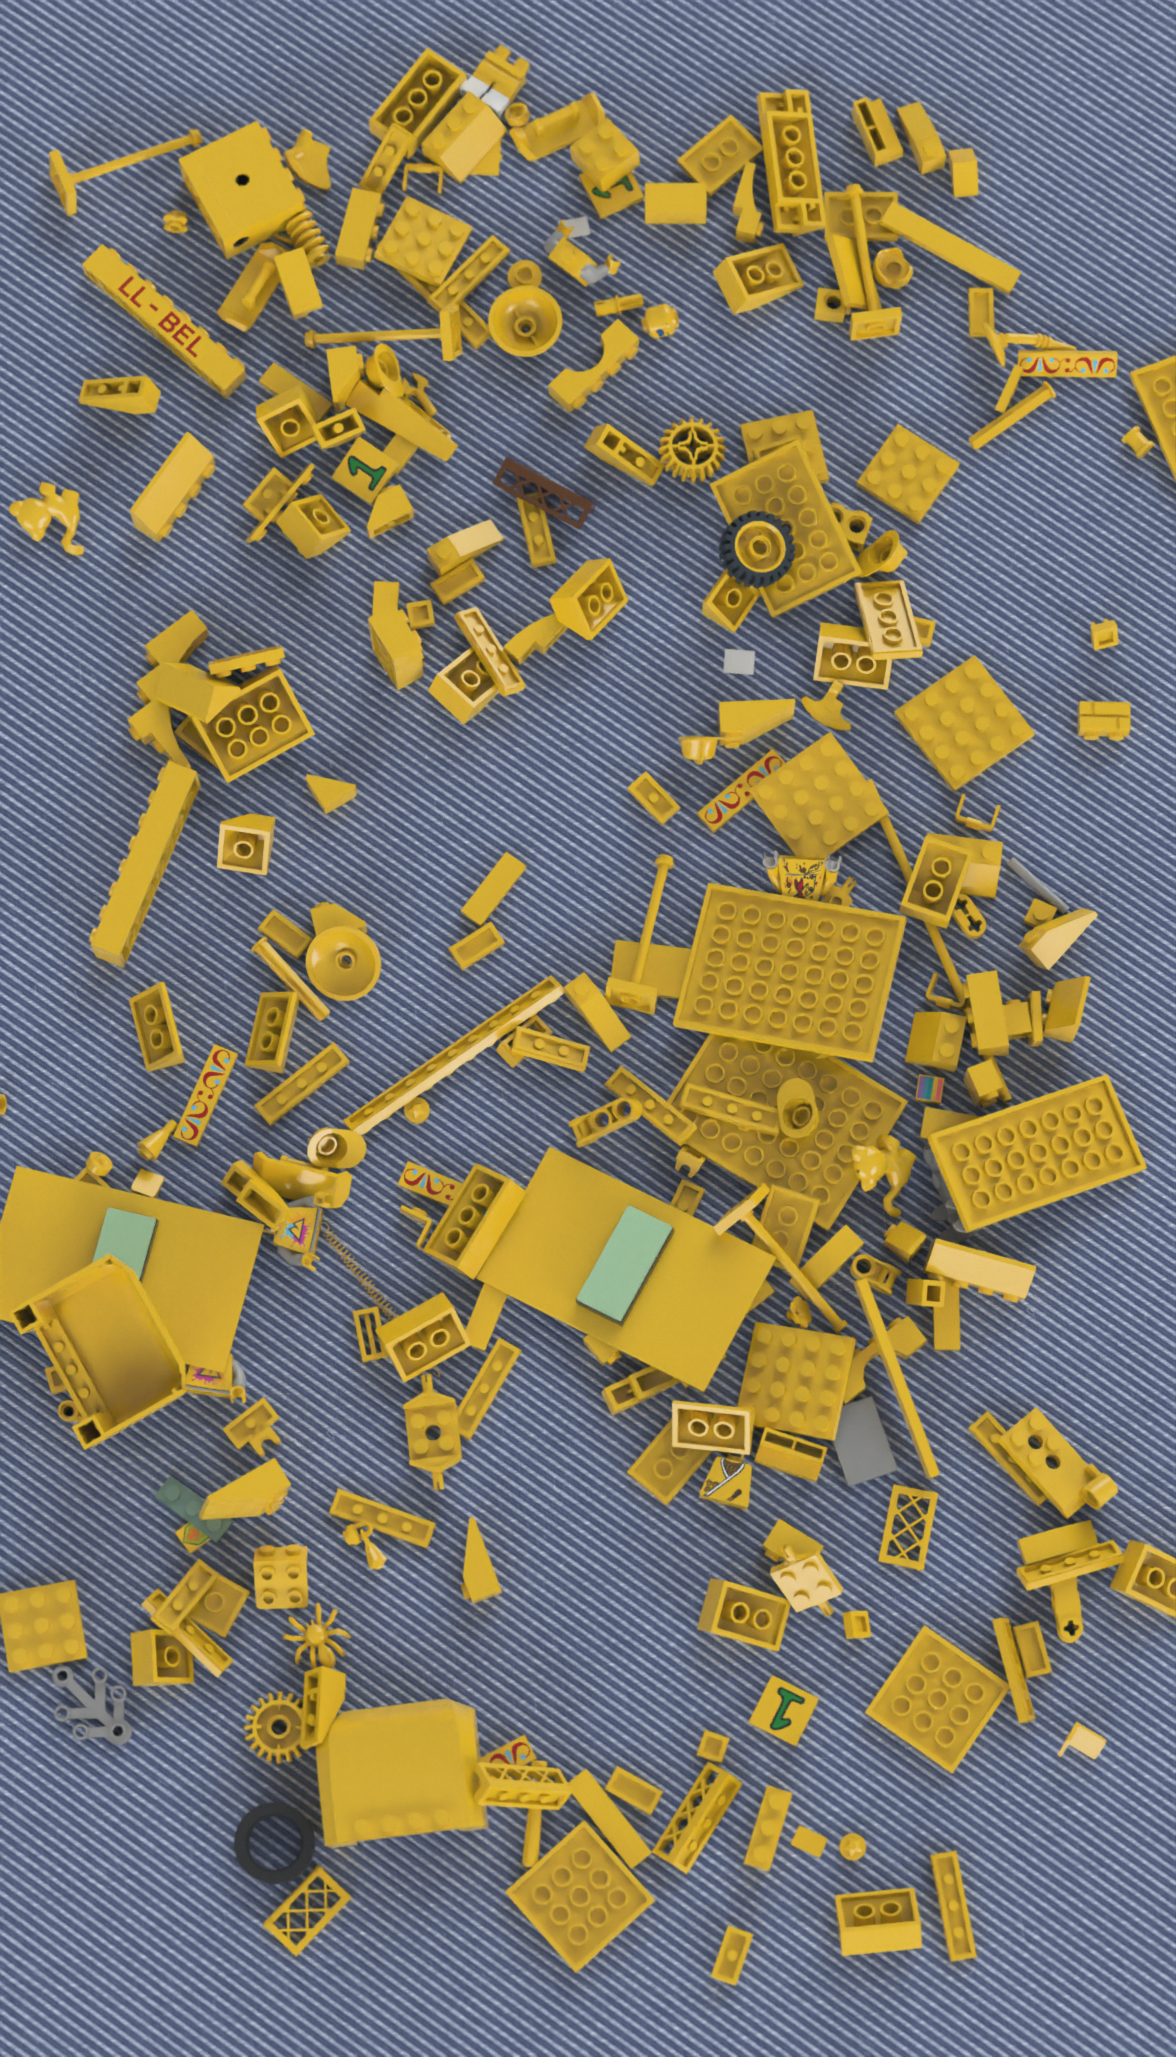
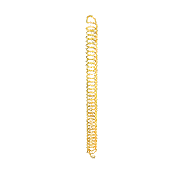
(363, 1280)

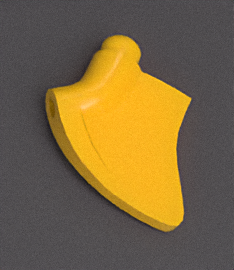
(309, 161)

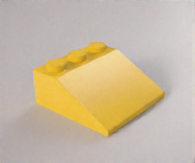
(249, 1495)

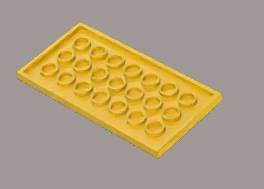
(1036, 1153)

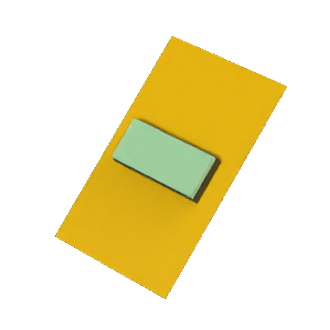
(184, 1256)
(626, 1269)

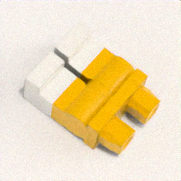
(497, 80)

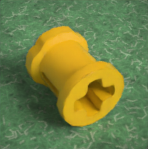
(1137, 442)

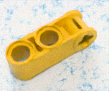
(589, 1127)
(1066, 1608)

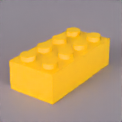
(419, 99)
(396, 646)

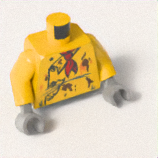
(801, 875)

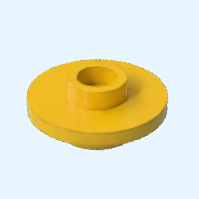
(524, 274)

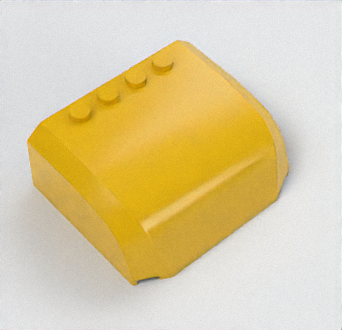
(106, 1347)
(400, 1772)

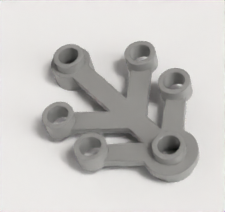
(95, 1708)

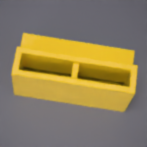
(876, 131)
(675, 203)
(297, 283)
(790, 1454)

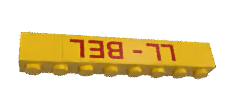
(165, 321)

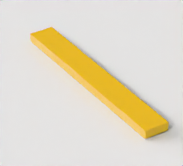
(896, 1377)

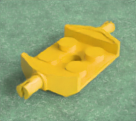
(427, 1411)

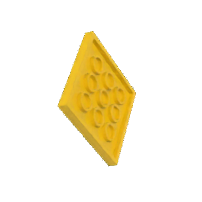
(964, 723)
(818, 800)
(796, 1379)
(938, 1699)
(580, 1896)

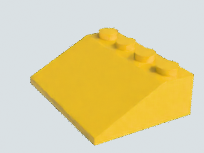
(254, 725)

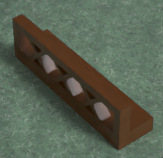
(543, 482)

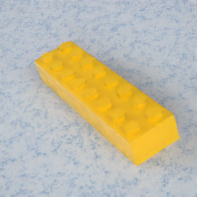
(145, 863)

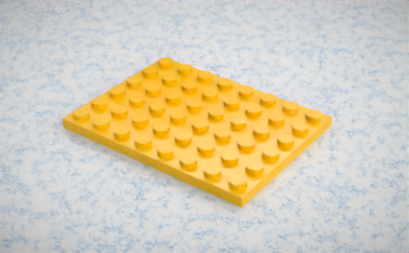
(790, 972)
(818, 1164)

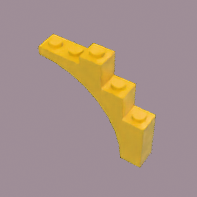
(154, 719)

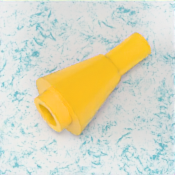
(153, 1144)

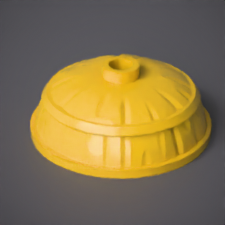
(525, 308)

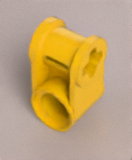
(877, 1273)

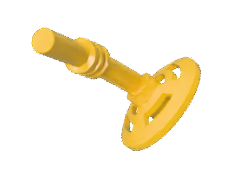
(1000, 341)

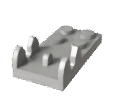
(947, 1211)

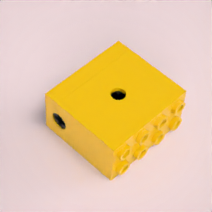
(242, 188)

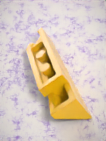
(402, 418)

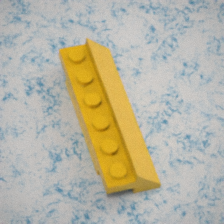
(791, 162)

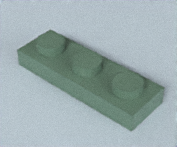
(188, 1506)

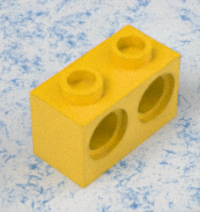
(850, 518)

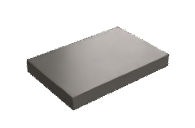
(862, 1443)

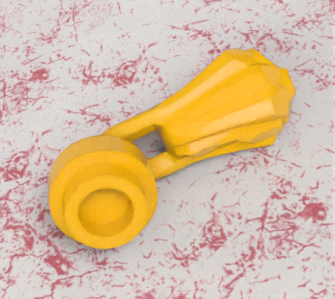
(374, 1556)

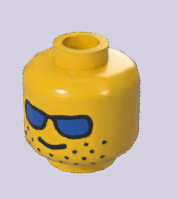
(660, 321)

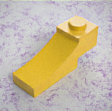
(750, 220)

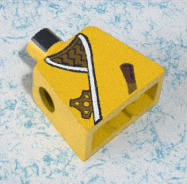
(728, 1482)

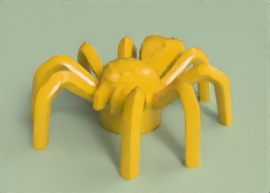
(316, 1637)

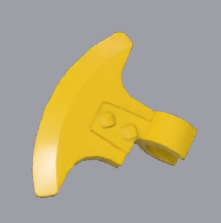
(828, 709)

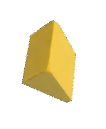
(147, 1184)

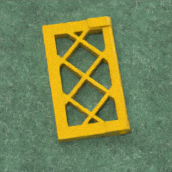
(888, 1536)
(285, 1907)

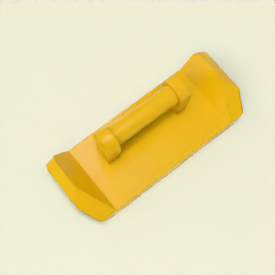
(558, 128)
(252, 288)
(301, 1179)

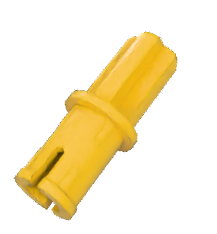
(616, 304)

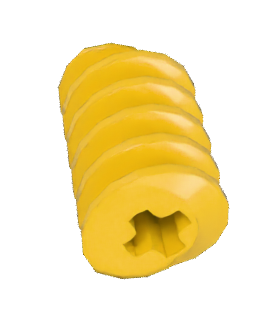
(304, 236)

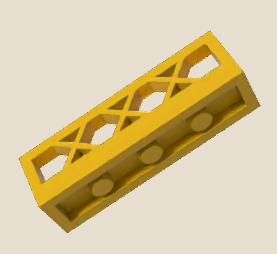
(523, 1791)
(701, 1819)

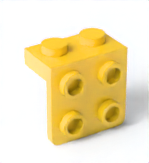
(281, 1577)

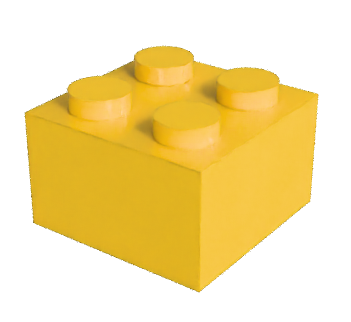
(605, 155)

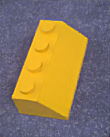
(172, 488)
(464, 1233)
(978, 1269)

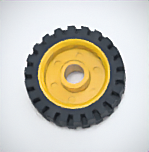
(744, 562)

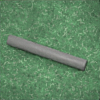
(1042, 889)

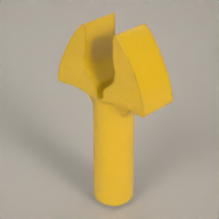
(419, 393)

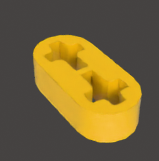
(972, 913)

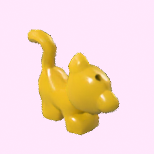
(36, 514)
(890, 1160)

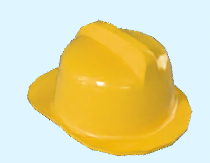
(384, 370)
(882, 555)
(698, 747)
(797, 1108)
(336, 1148)

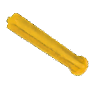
(1012, 416)
(290, 978)

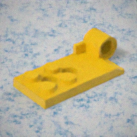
(1072, 1481)

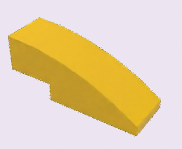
(538, 636)
(255, 1194)
(829, 1259)
(636, 1389)
(1056, 1542)

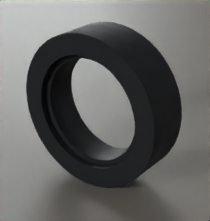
(243, 1833)

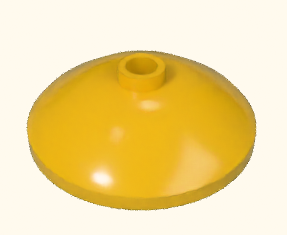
(332, 973)

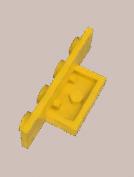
(270, 496)

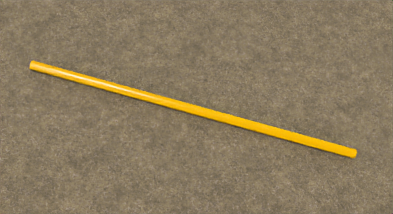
(935, 935)

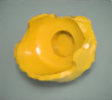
(891, 268)

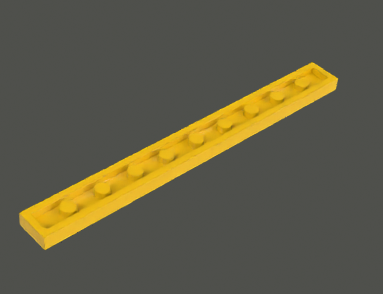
(454, 1056)

